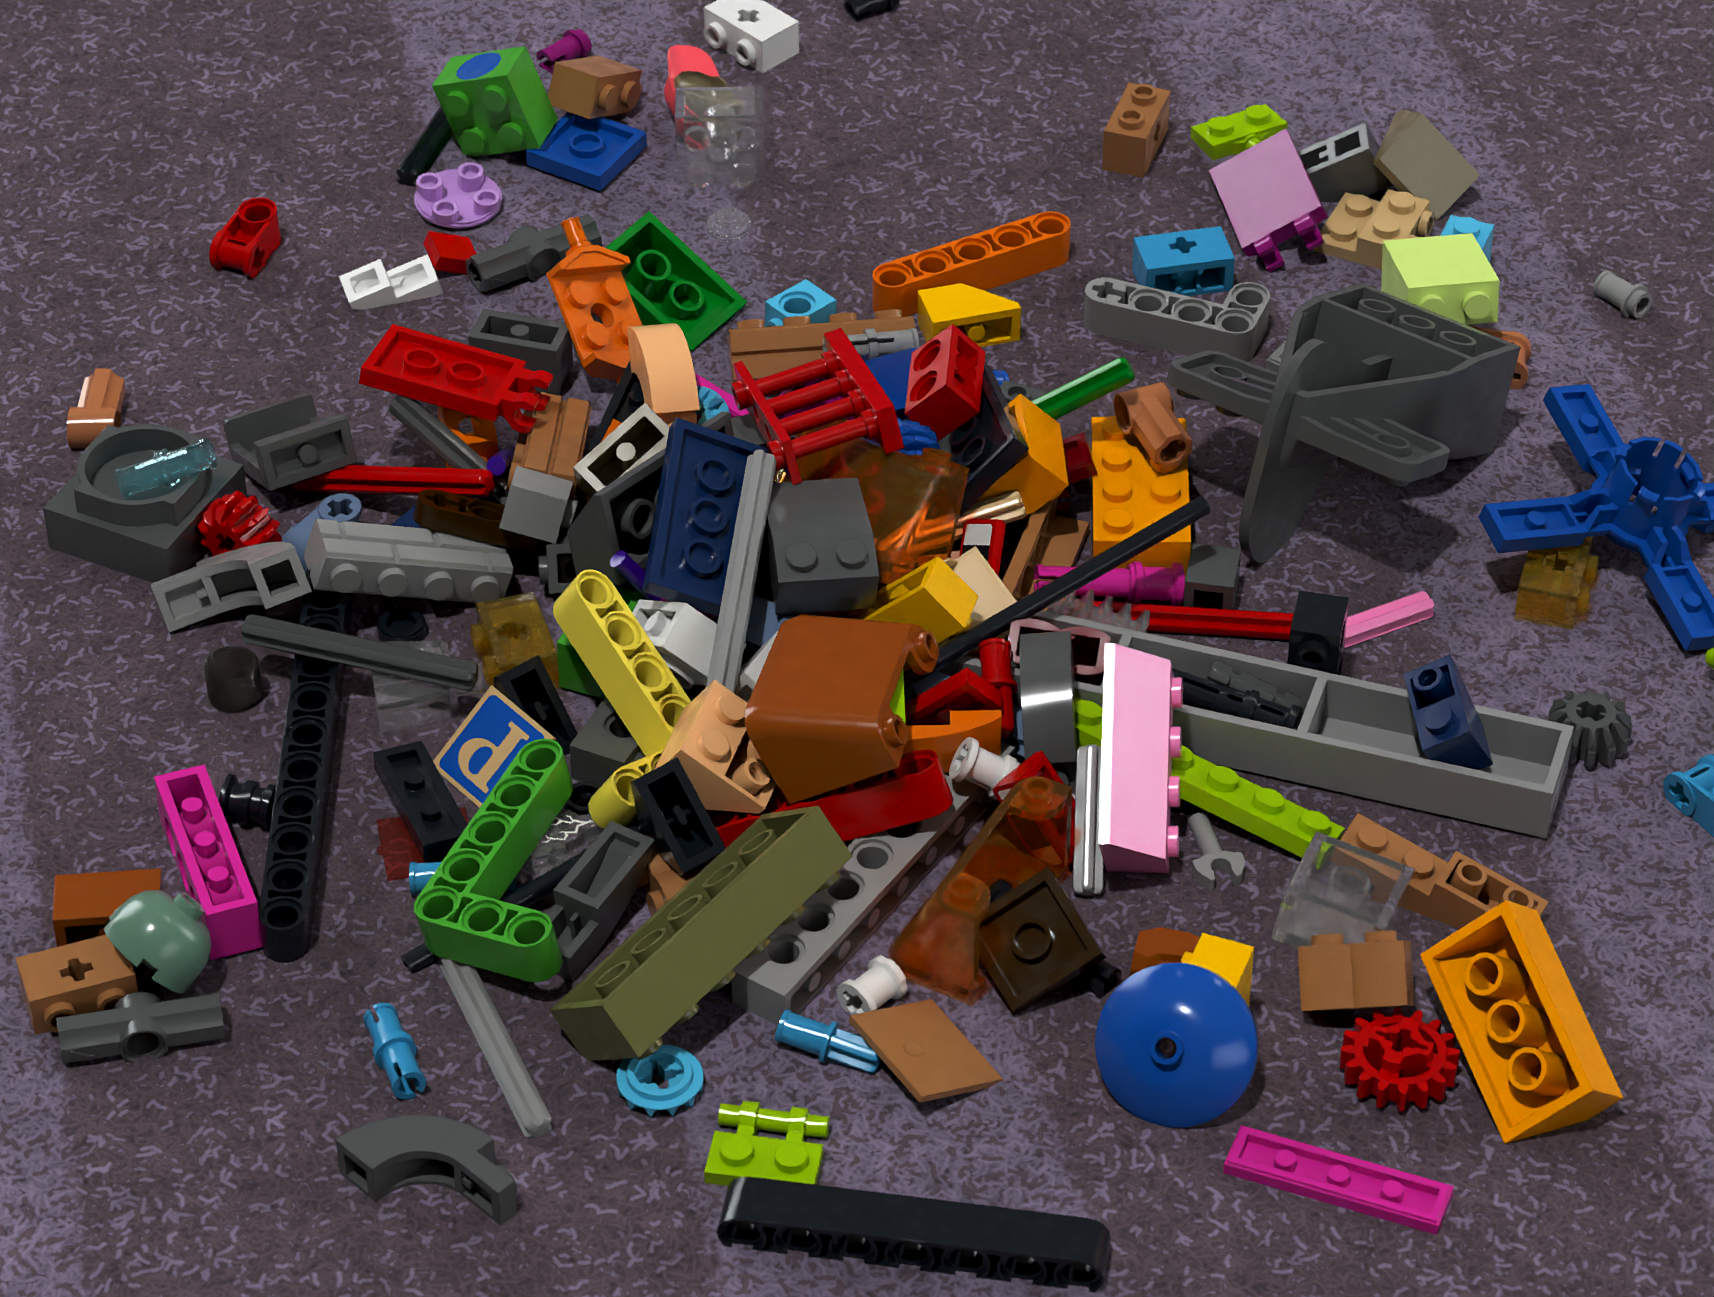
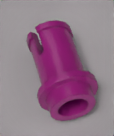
(572, 46)

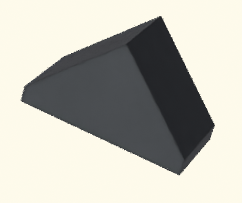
(534, 693)
(675, 817)

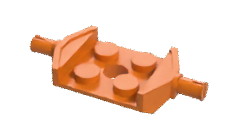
(593, 282)

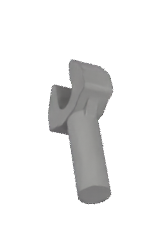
(1212, 854)

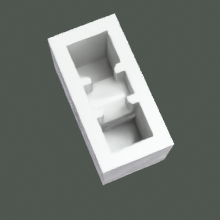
(751, 32)

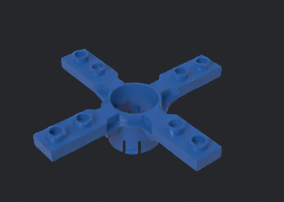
(1607, 511)

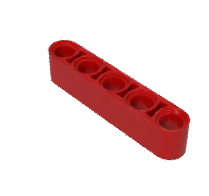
(865, 807)

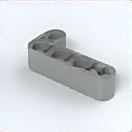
(1177, 320)

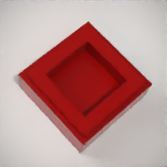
(448, 251)

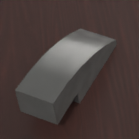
(597, 894)

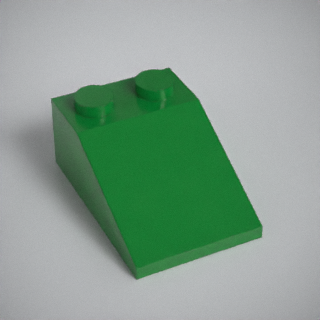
(674, 282)

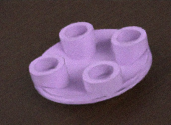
(457, 196)

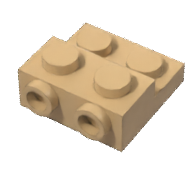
(1362, 224)

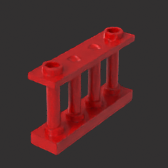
(847, 378)

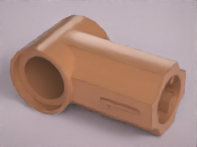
(97, 408)
(1151, 417)

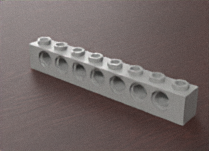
(846, 914)

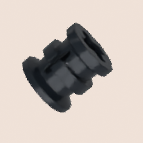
(247, 801)

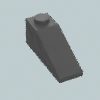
(1345, 165)

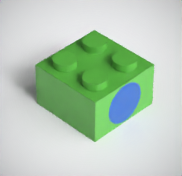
(495, 102)

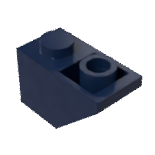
(1446, 716)

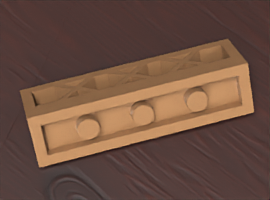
(1045, 541)

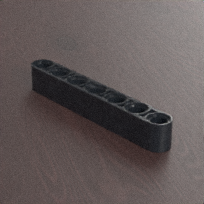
(915, 1232)

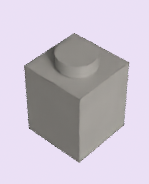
(538, 505)

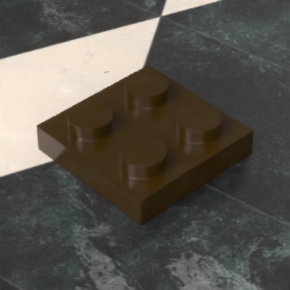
(1035, 941)

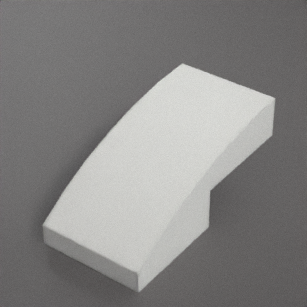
(374, 287)

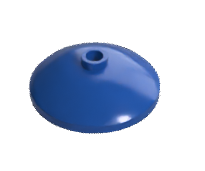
(1212, 1040)

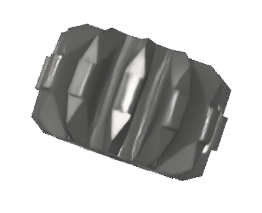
(1599, 727)

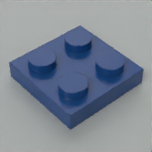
(587, 149)

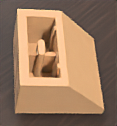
(719, 753)

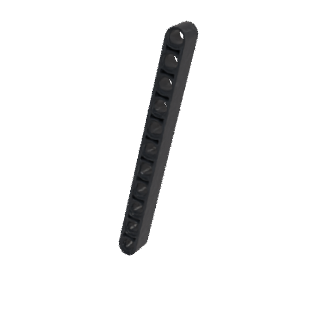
(303, 786)

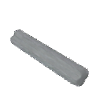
(1087, 857)

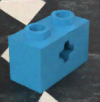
(1184, 261)

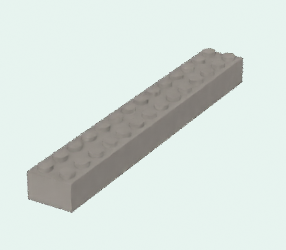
(1354, 738)

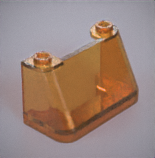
(907, 497)
(1013, 844)

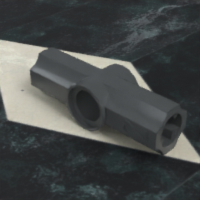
(525, 254)
(140, 1027)

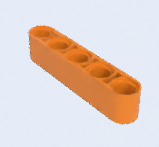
(976, 260)

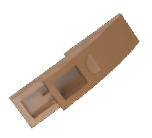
(1439, 889)

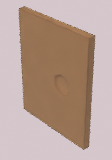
(925, 1050)

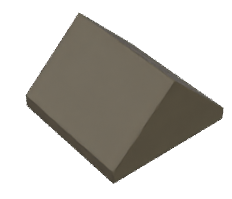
(1423, 162)

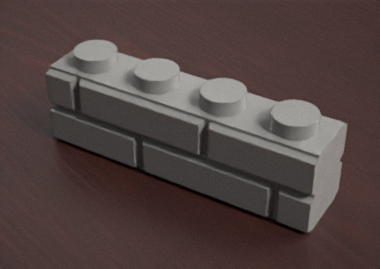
(405, 562)

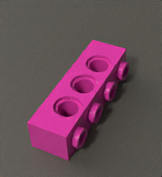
(208, 860)

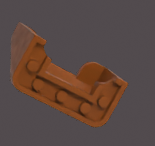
(826, 699)

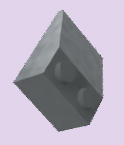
(820, 547)

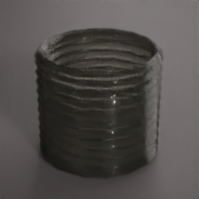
(233, 679)

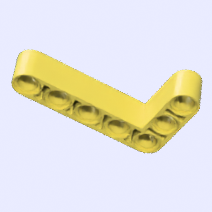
(629, 676)

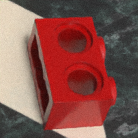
(945, 382)

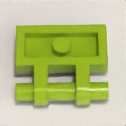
(765, 1157)

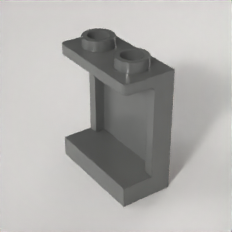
(288, 442)

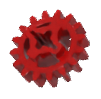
(1399, 1059)

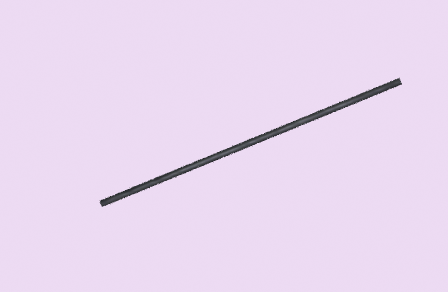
(948, 652)

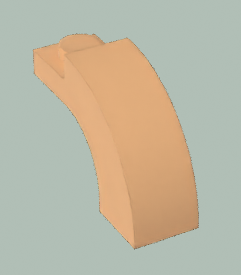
(664, 370)

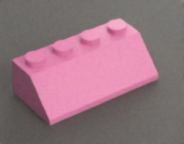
(1138, 761)

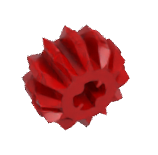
(237, 523)

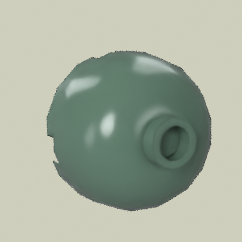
(163, 935)

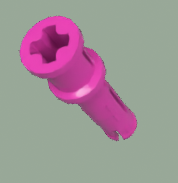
(1132, 582)

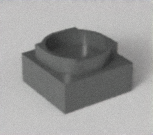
(142, 534)

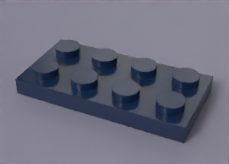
(696, 515)

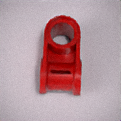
(247, 238)

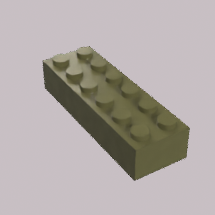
(702, 935)

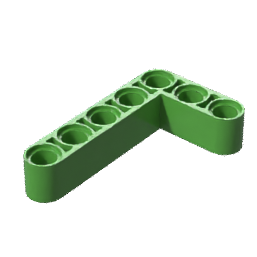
(461, 901)

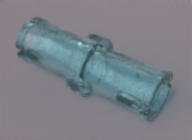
(166, 468)

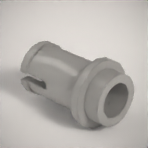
(1630, 298)

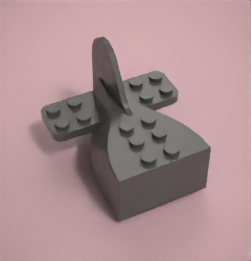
(1358, 386)

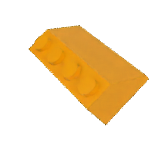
(1520, 1023)

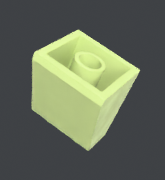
(1443, 276)

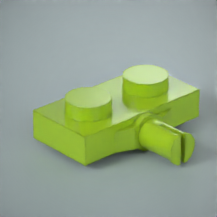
(1237, 131)

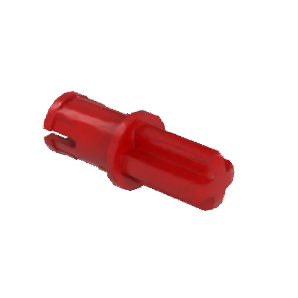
(997, 670)

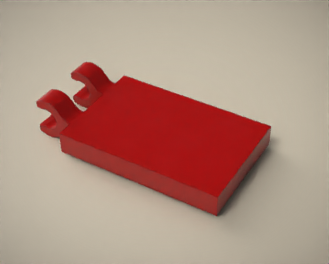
(456, 377)

